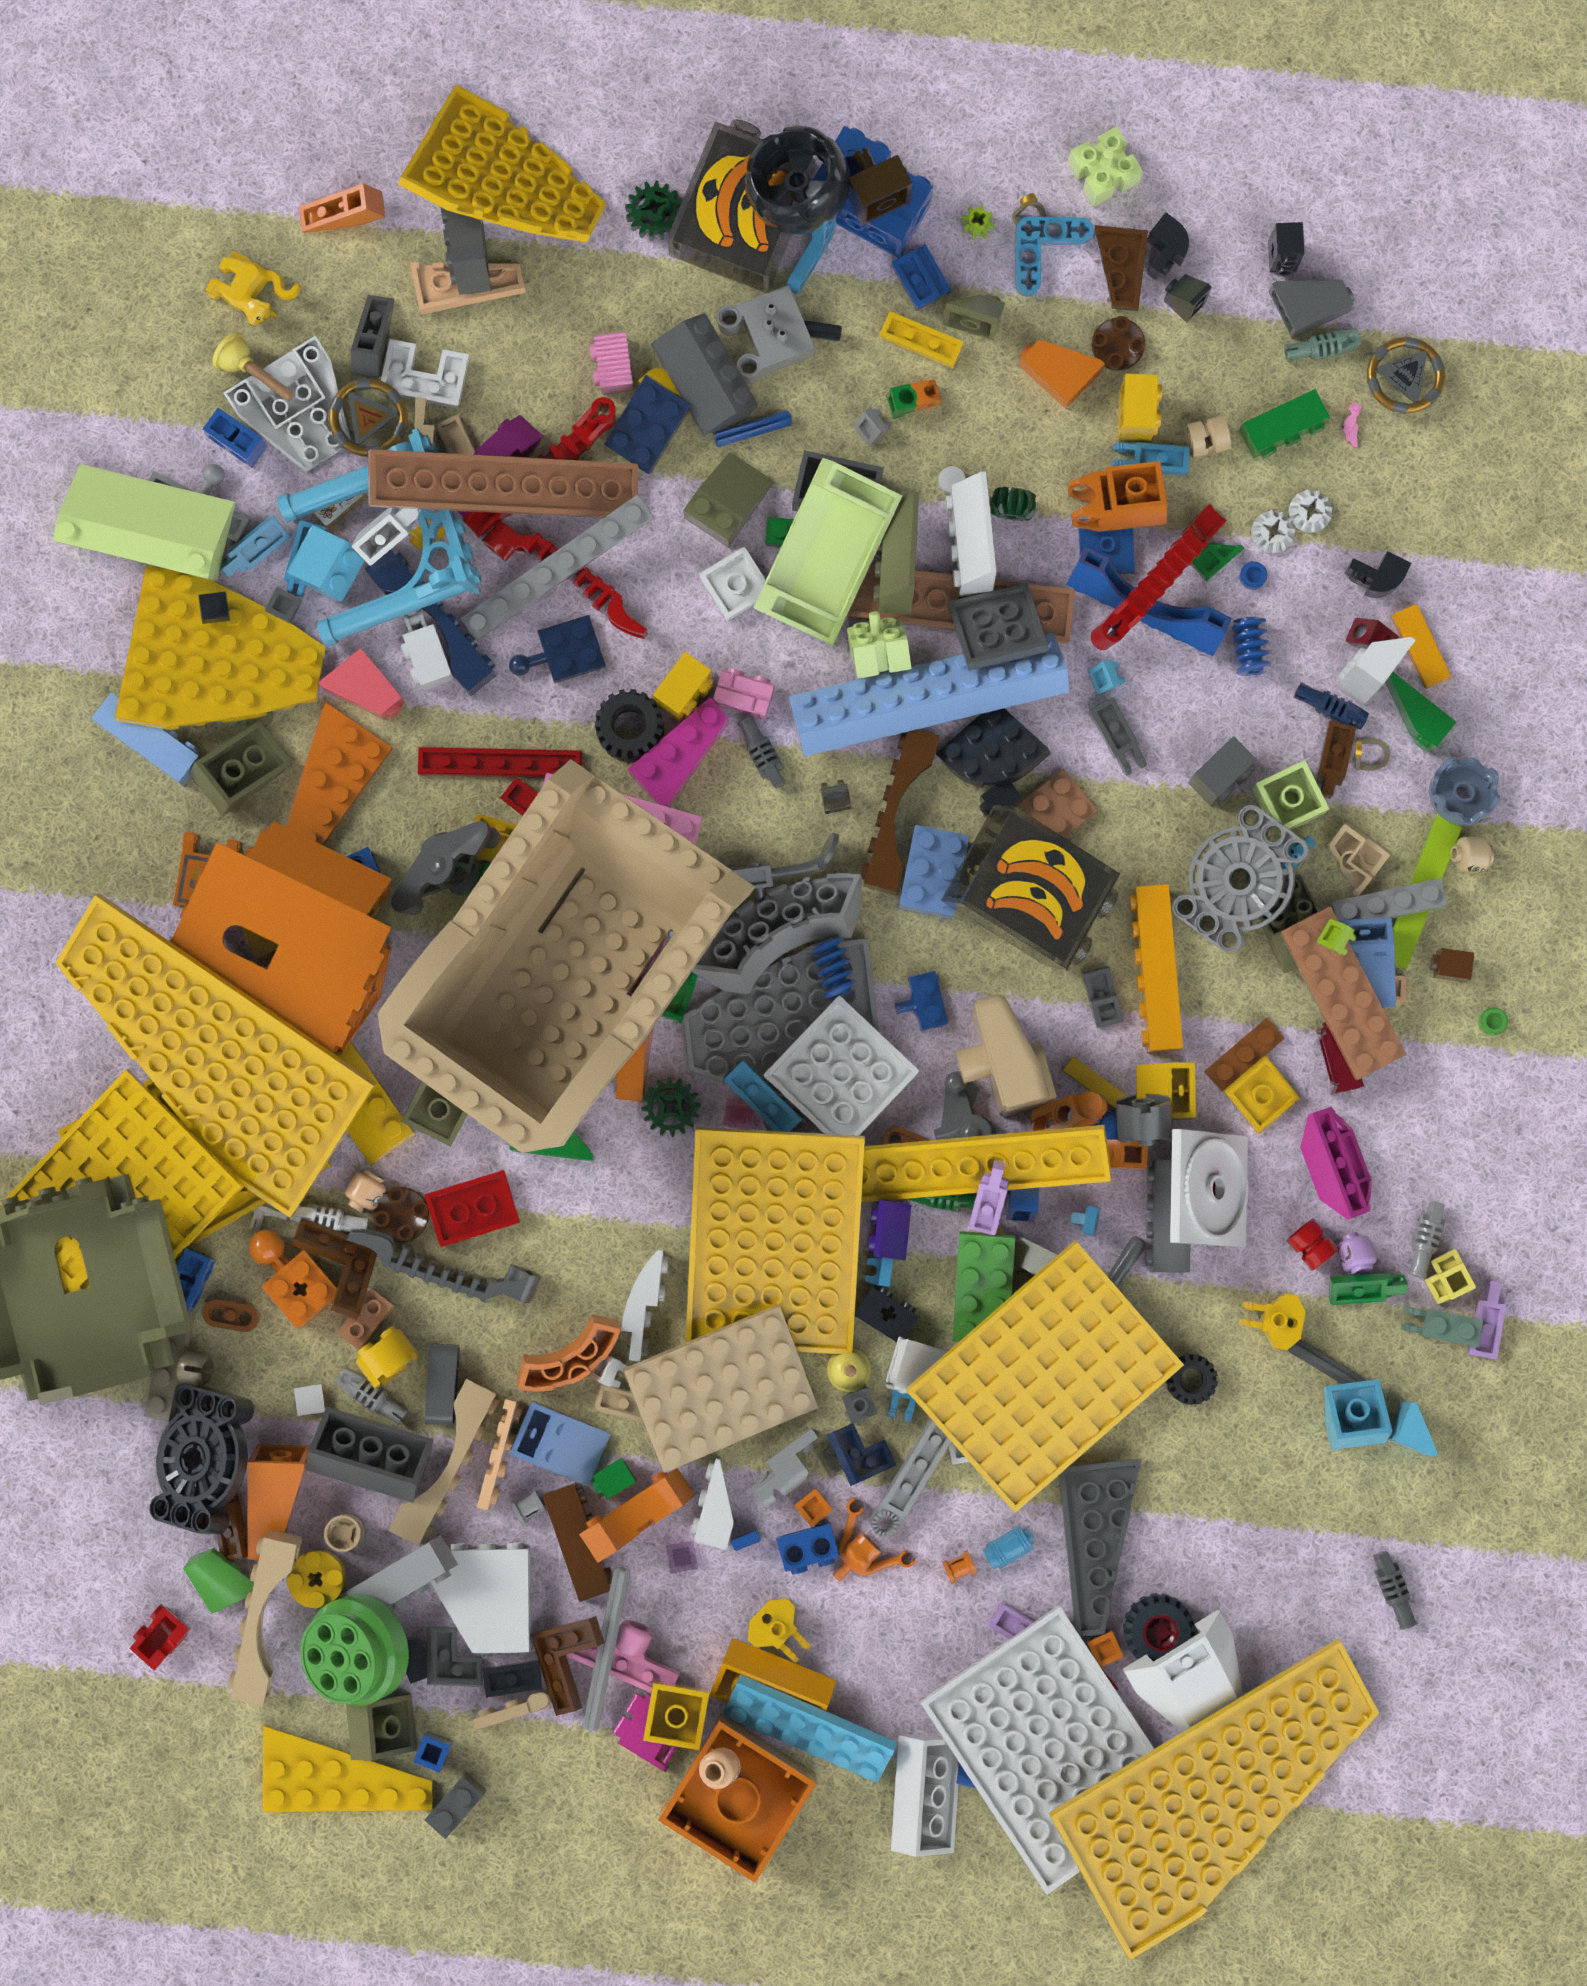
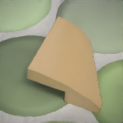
(1358, 856)

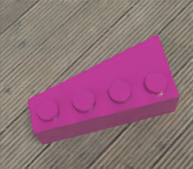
(679, 754)

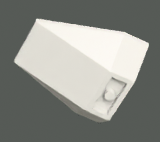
(300, 425)
(1193, 1677)

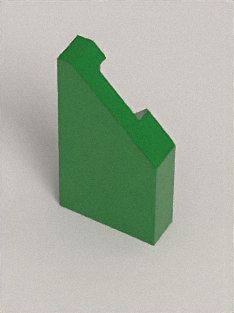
(1214, 558)

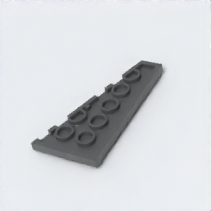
(1095, 1520)

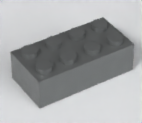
(369, 1454)

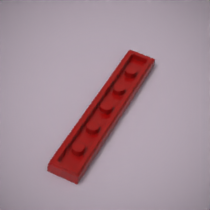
(493, 762)

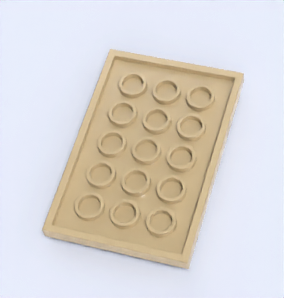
(720, 1388)

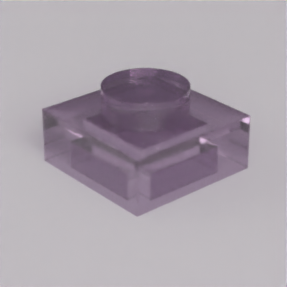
(682, 1556)

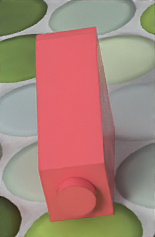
(363, 686)

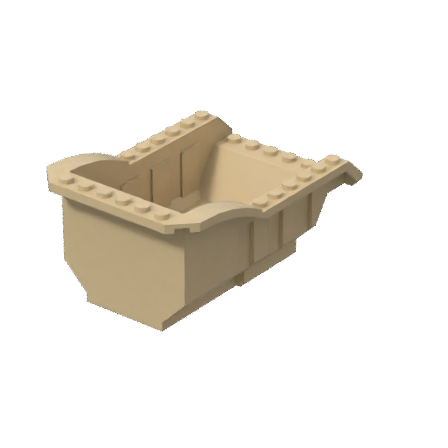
(528, 987)

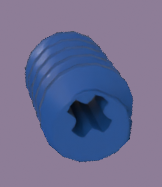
(1250, 646)
(833, 968)

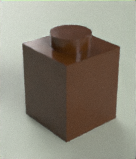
(1452, 965)

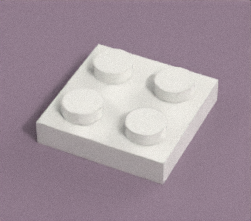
(733, 583)

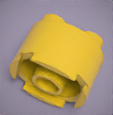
(386, 1357)
(333, 1577)

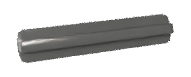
(1324, 1363)

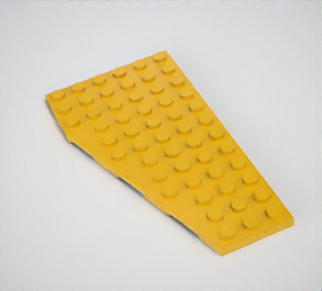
(224, 1062)

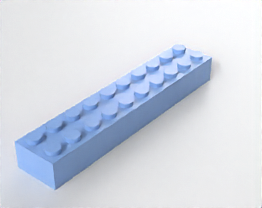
(922, 698)

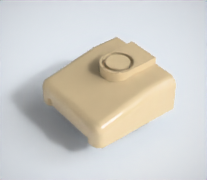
(1006, 1057)

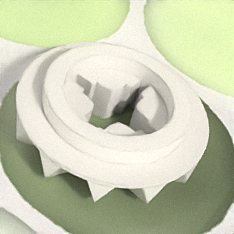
(1299, 514)
(1261, 535)

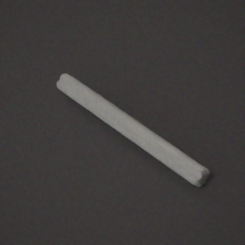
(606, 1651)

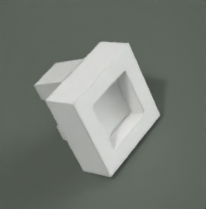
(607, 1370)

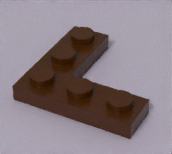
(356, 1260)
(551, 1650)

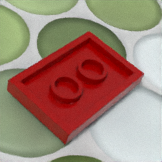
(472, 1208)

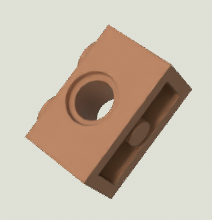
(373, 1314)

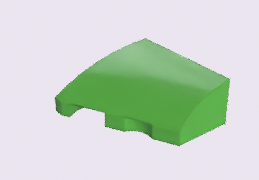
(217, 1579)

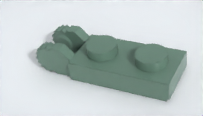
(1446, 1326)

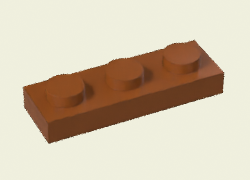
(1244, 1054)

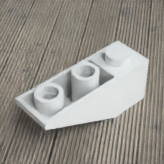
(716, 1517)

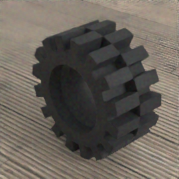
(1208, 1385)

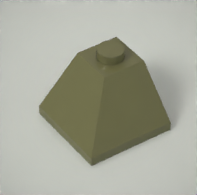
(975, 315)

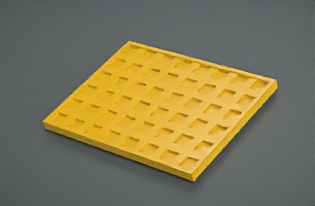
(139, 1137)
(1044, 1376)

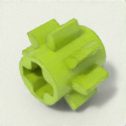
(975, 229)

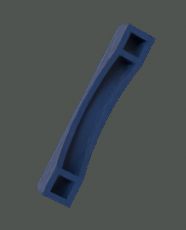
(466, 663)

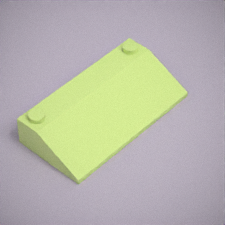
(145, 522)
(827, 551)

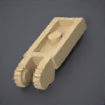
(513, 1710)

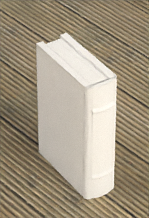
(910, 1362)

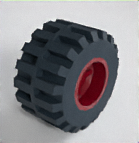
(1157, 1626)

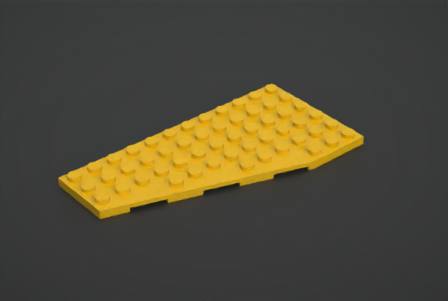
(1201, 1805)

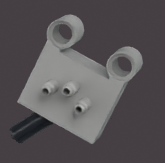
(775, 332)

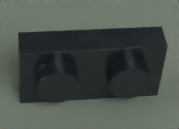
(512, 1678)

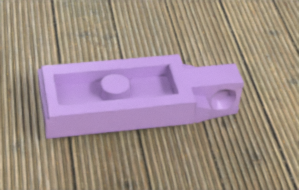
(989, 1201)
(1492, 1310)

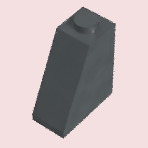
(1310, 303)

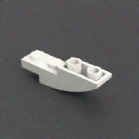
(645, 1292)

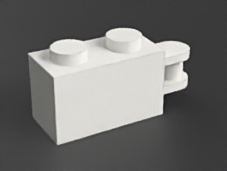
(384, 533)
(426, 653)

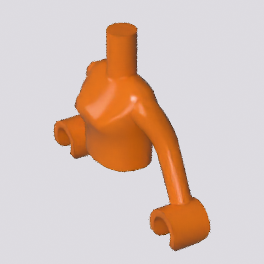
(862, 1551)

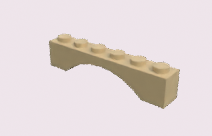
(471, 1409)
(254, 1671)

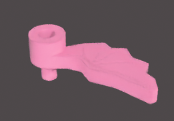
(1350, 426)

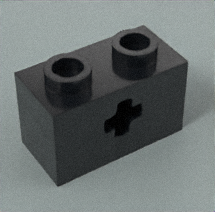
(1286, 248)
(881, 1298)

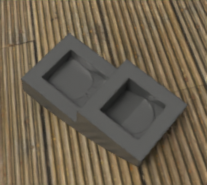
(1102, 997)

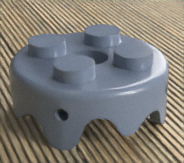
(1475, 779)

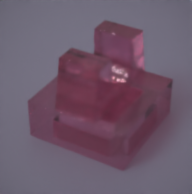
(738, 1114)

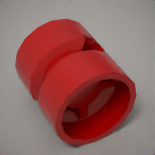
(1312, 1244)

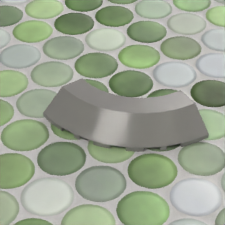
(778, 924)

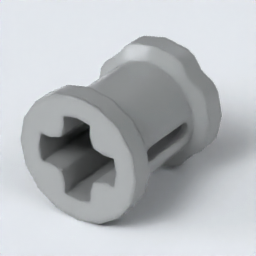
(528, 1507)

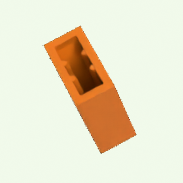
(1060, 370)

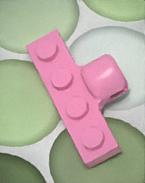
(630, 1658)

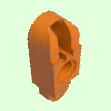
(1085, 1107)

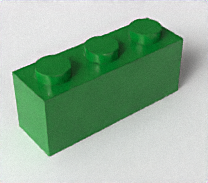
(1285, 424)

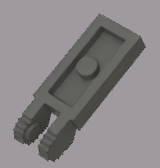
(1117, 734)

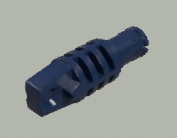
(1330, 705)

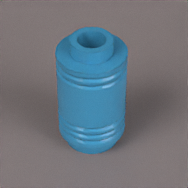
(1009, 1547)

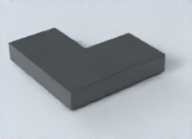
(443, 1663)

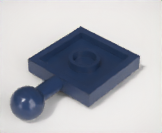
(568, 650)

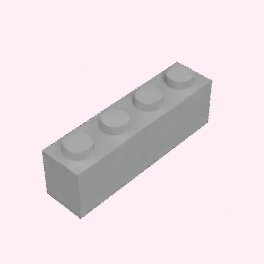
(409, 1574)

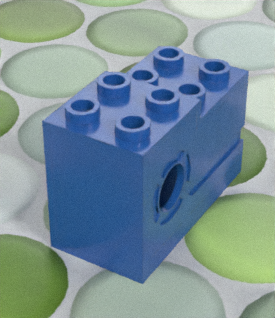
(896, 228)

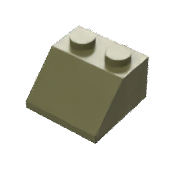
(381, 1728)

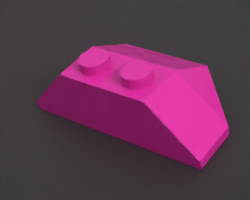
(1336, 1164)

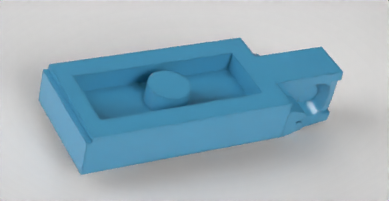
(255, 546)

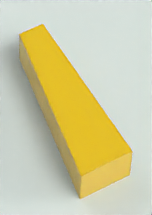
(1093, 1082)

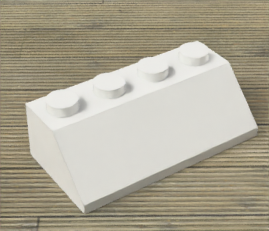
(972, 536)
(1372, 667)
(924, 1797)

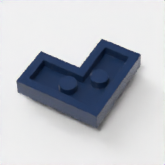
(856, 1460)

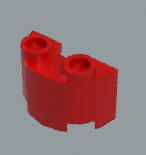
(160, 1638)

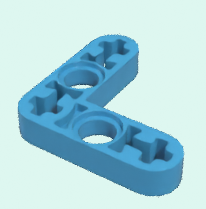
(1034, 243)
(811, 256)

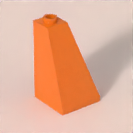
(272, 1489)

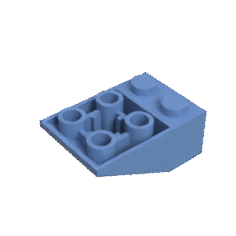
(1376, 955)
(560, 1443)

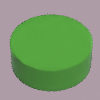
(1493, 1021)

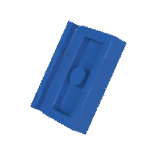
(921, 277)

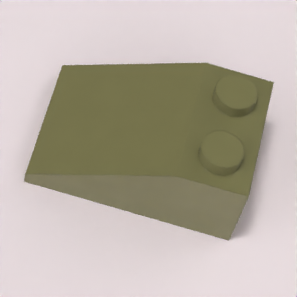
(727, 499)
(240, 768)
(434, 1115)

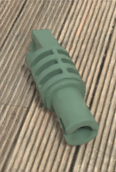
(1324, 345)

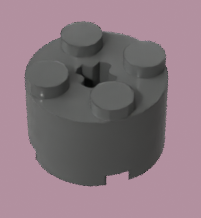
(1144, 1119)

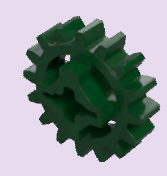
(643, 214)
(680, 1097)

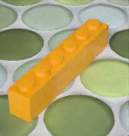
(1157, 968)

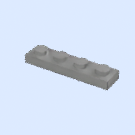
(1393, 902)

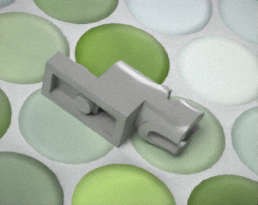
(787, 1470)

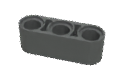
(442, 1384)

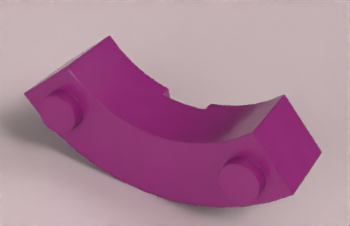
(512, 439)

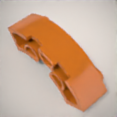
(571, 1362)
(626, 1521)

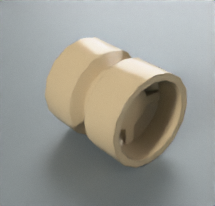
(1214, 430)
(344, 1532)

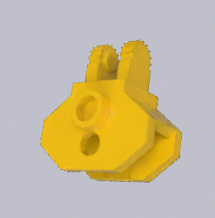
(1275, 1319)
(778, 1630)

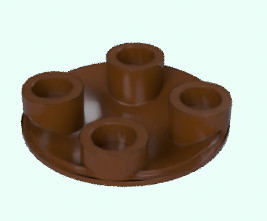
(1118, 343)
(402, 1214)

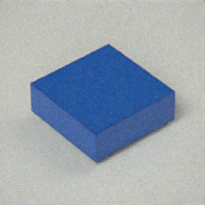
(745, 1540)

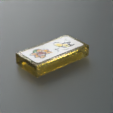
(334, 514)

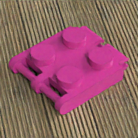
(632, 1734)

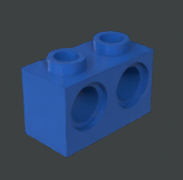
(234, 437)
(193, 1273)
(805, 1540)

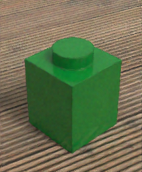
(613, 1479)

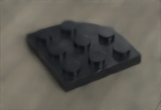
(993, 750)

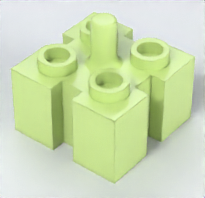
(1105, 166)
(878, 646)

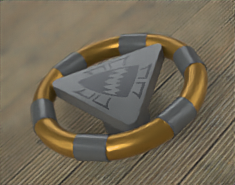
(1405, 375)

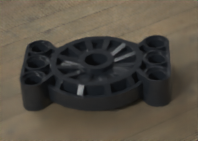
(202, 1430)

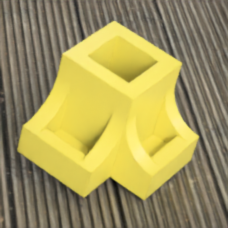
(1450, 1277)

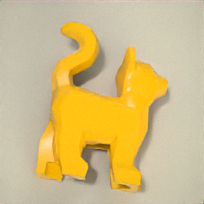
(246, 286)

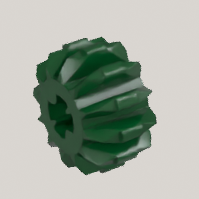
(1013, 503)

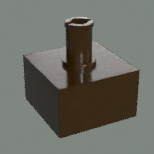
(878, 187)

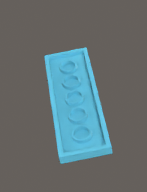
(809, 1728)

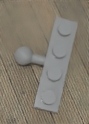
(212, 476)

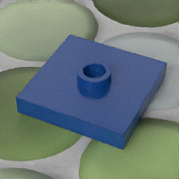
(1114, 544)

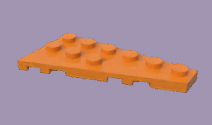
(334, 775)

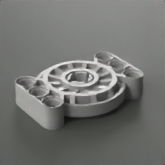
(1215, 879)

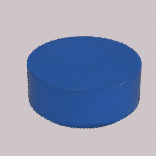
(1253, 575)

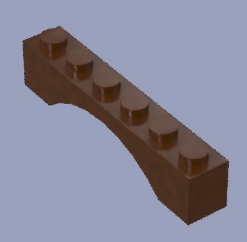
(916, 757)

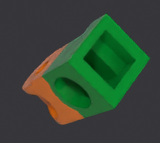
(913, 397)

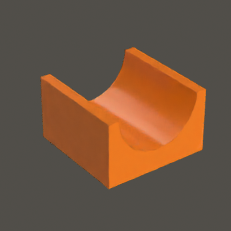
(751, 1814)

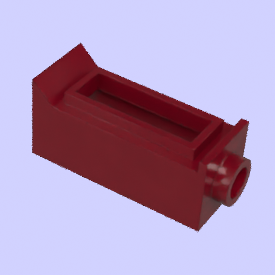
(1336, 1066)

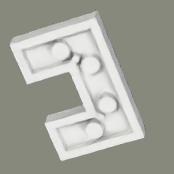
(438, 389)

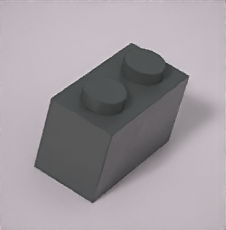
(455, 1805)

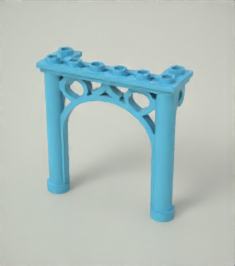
(443, 584)

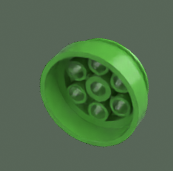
(354, 1651)

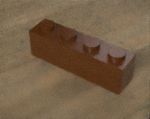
(569, 1520)

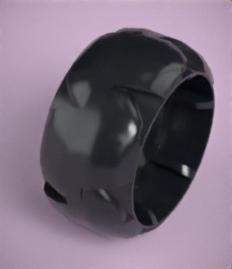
(814, 199)

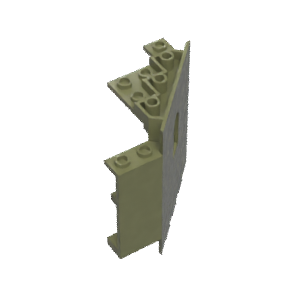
(96, 1334)

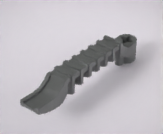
(517, 1284)

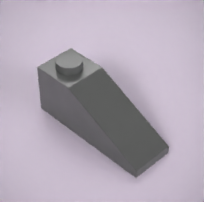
(372, 336)

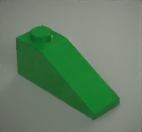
(1421, 717)

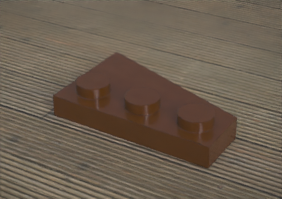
(1123, 264)

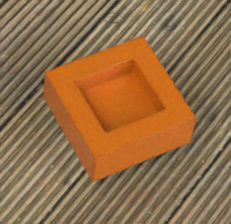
(813, 1507)
(1105, 1648)

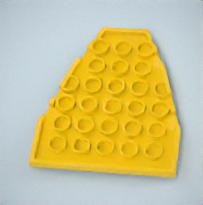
(495, 173)
(211, 671)

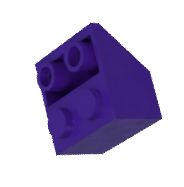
(891, 1230)

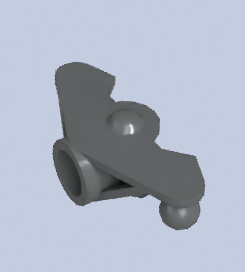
(444, 864)
(958, 1112)

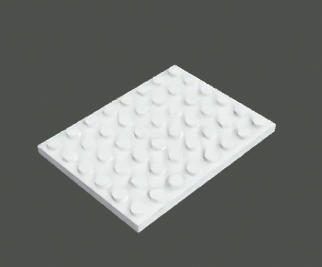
(1035, 1732)

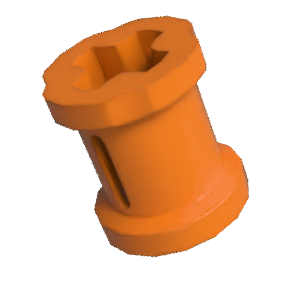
(959, 1567)

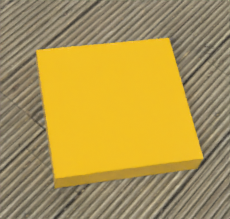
(1261, 1094)

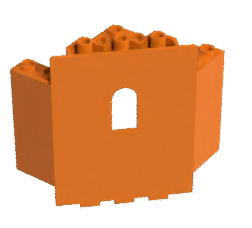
(317, 911)

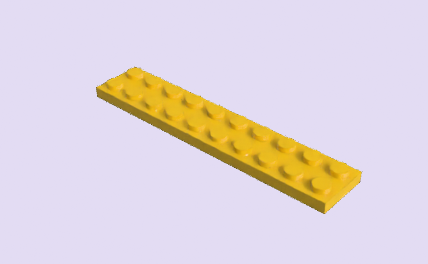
(958, 1164)

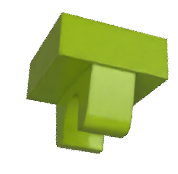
(1336, 936)

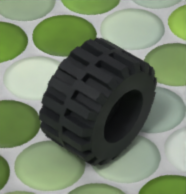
(618, 705)

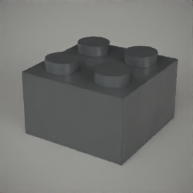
(1228, 765)

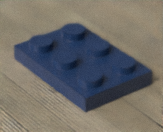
(648, 424)

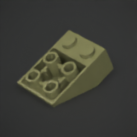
(1300, 907)

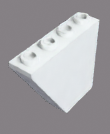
(490, 1596)

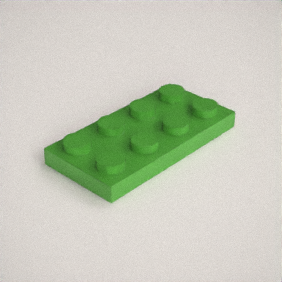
(982, 1278)

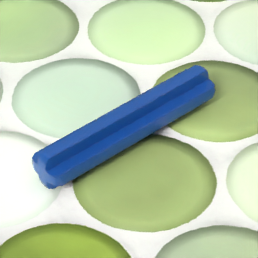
(752, 428)

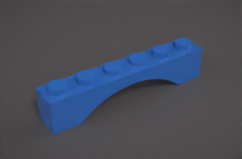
(1195, 626)

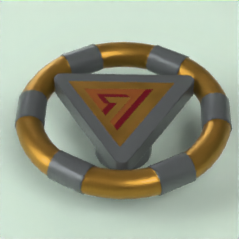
(368, 416)

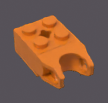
(1121, 497)

